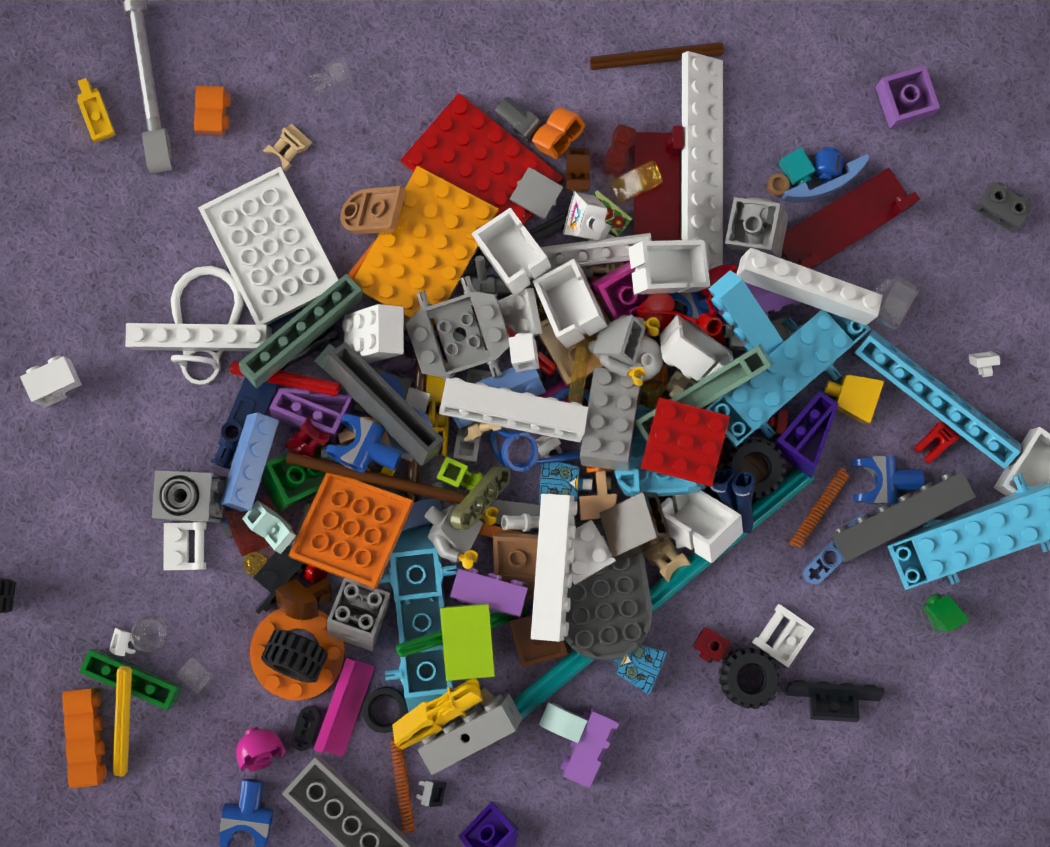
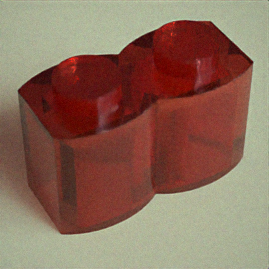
(618, 153)

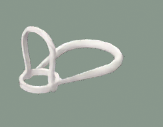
(176, 312)

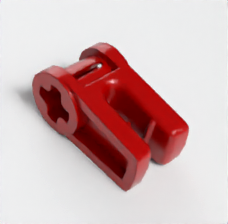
(945, 436)

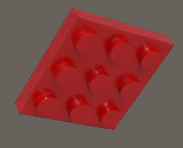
(685, 442)

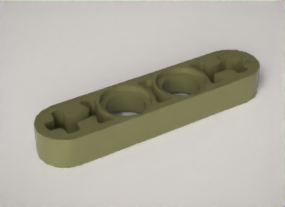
(464, 514)

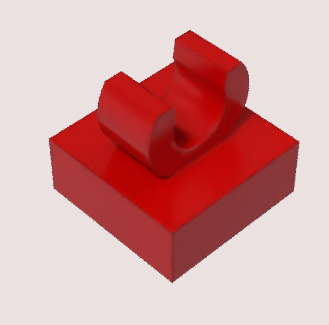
(779, 423)

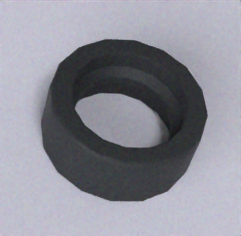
(367, 704)

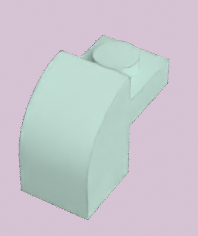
(270, 526)
(563, 722)

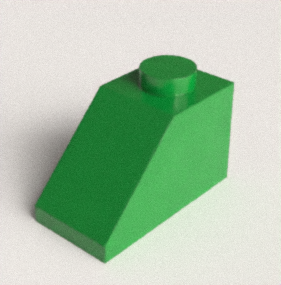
(944, 613)

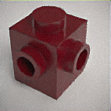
(711, 645)

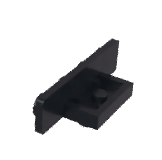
(274, 573)
(834, 701)

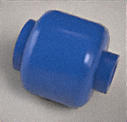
(828, 164)

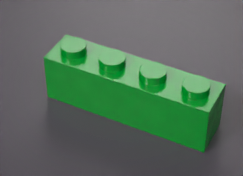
(144, 683)

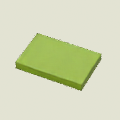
(467, 641)

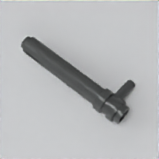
(495, 285)

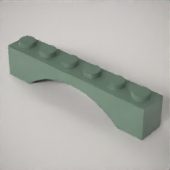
(717, 383)

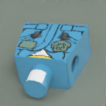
(562, 480)
(641, 667)

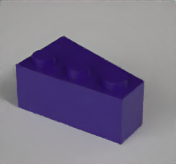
(807, 434)

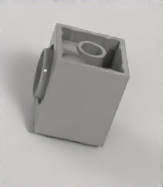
(756, 225)
(202, 494)
(358, 614)

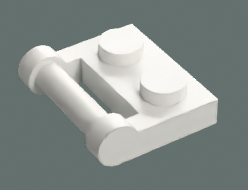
(177, 546)
(790, 639)

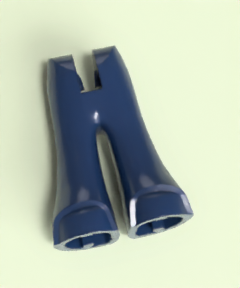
(736, 493)

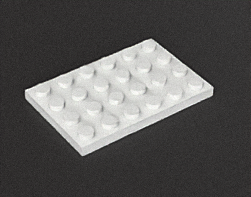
(269, 247)

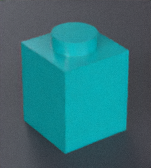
(797, 167)

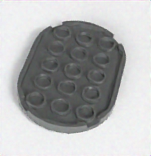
(610, 608)

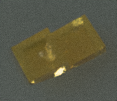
(636, 181)

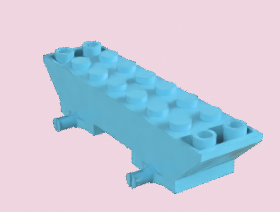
(797, 361)
(974, 537)
(418, 595)

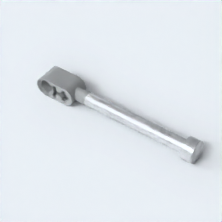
(156, 139)

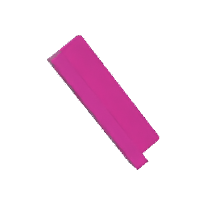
(344, 707)

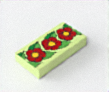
(615, 216)

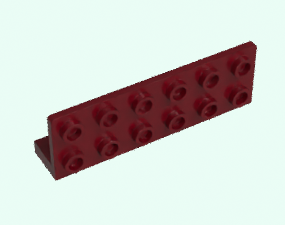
(659, 208)
(847, 220)

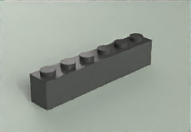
(383, 403)
(902, 517)

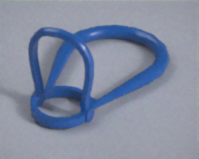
(504, 459)

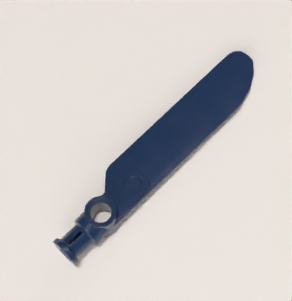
(247, 402)

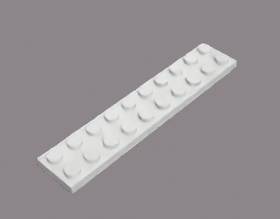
(703, 153)

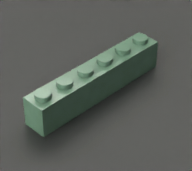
(300, 331)

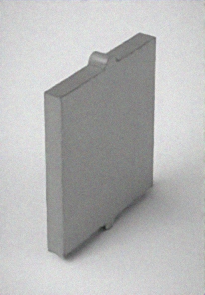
(536, 193)

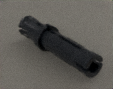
(324, 339)

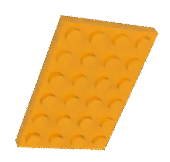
(428, 247)

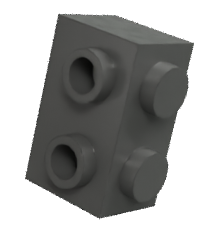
(1003, 206)

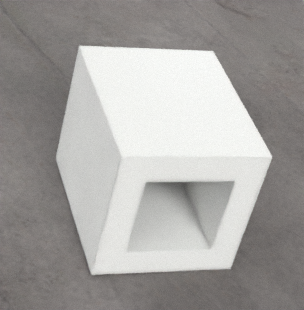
(523, 352)

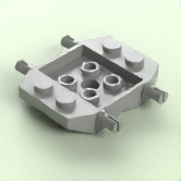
(450, 316)

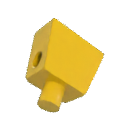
(856, 396)

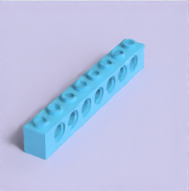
(938, 399)

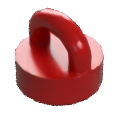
(314, 574)

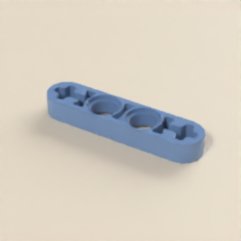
(829, 547)

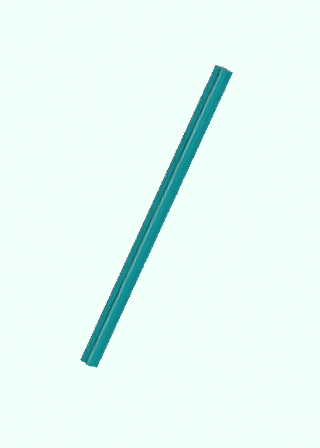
(659, 593)

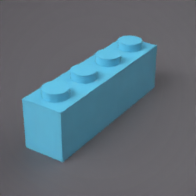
(744, 313)

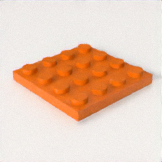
(351, 529)

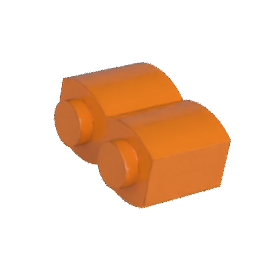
(211, 110)
(558, 132)

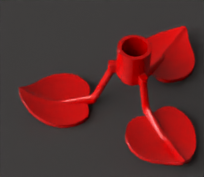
(662, 304)

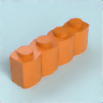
(82, 736)

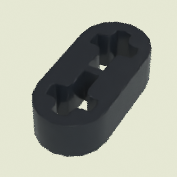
(300, 727)

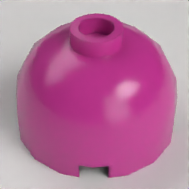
(258, 748)

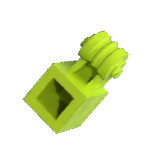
(457, 475)

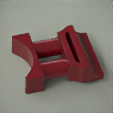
(303, 445)

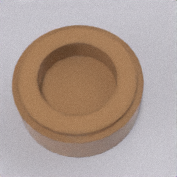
(778, 184)

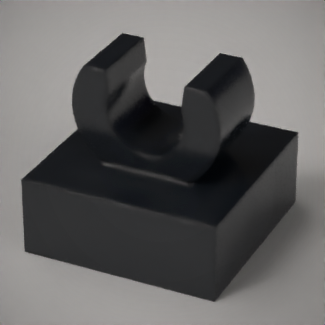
(433, 793)

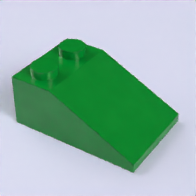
(291, 483)

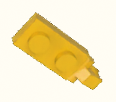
(94, 112)

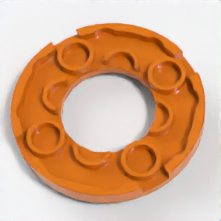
(285, 686)

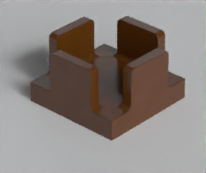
(532, 650)

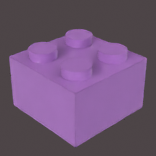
(907, 97)

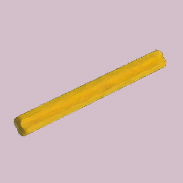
(122, 721)

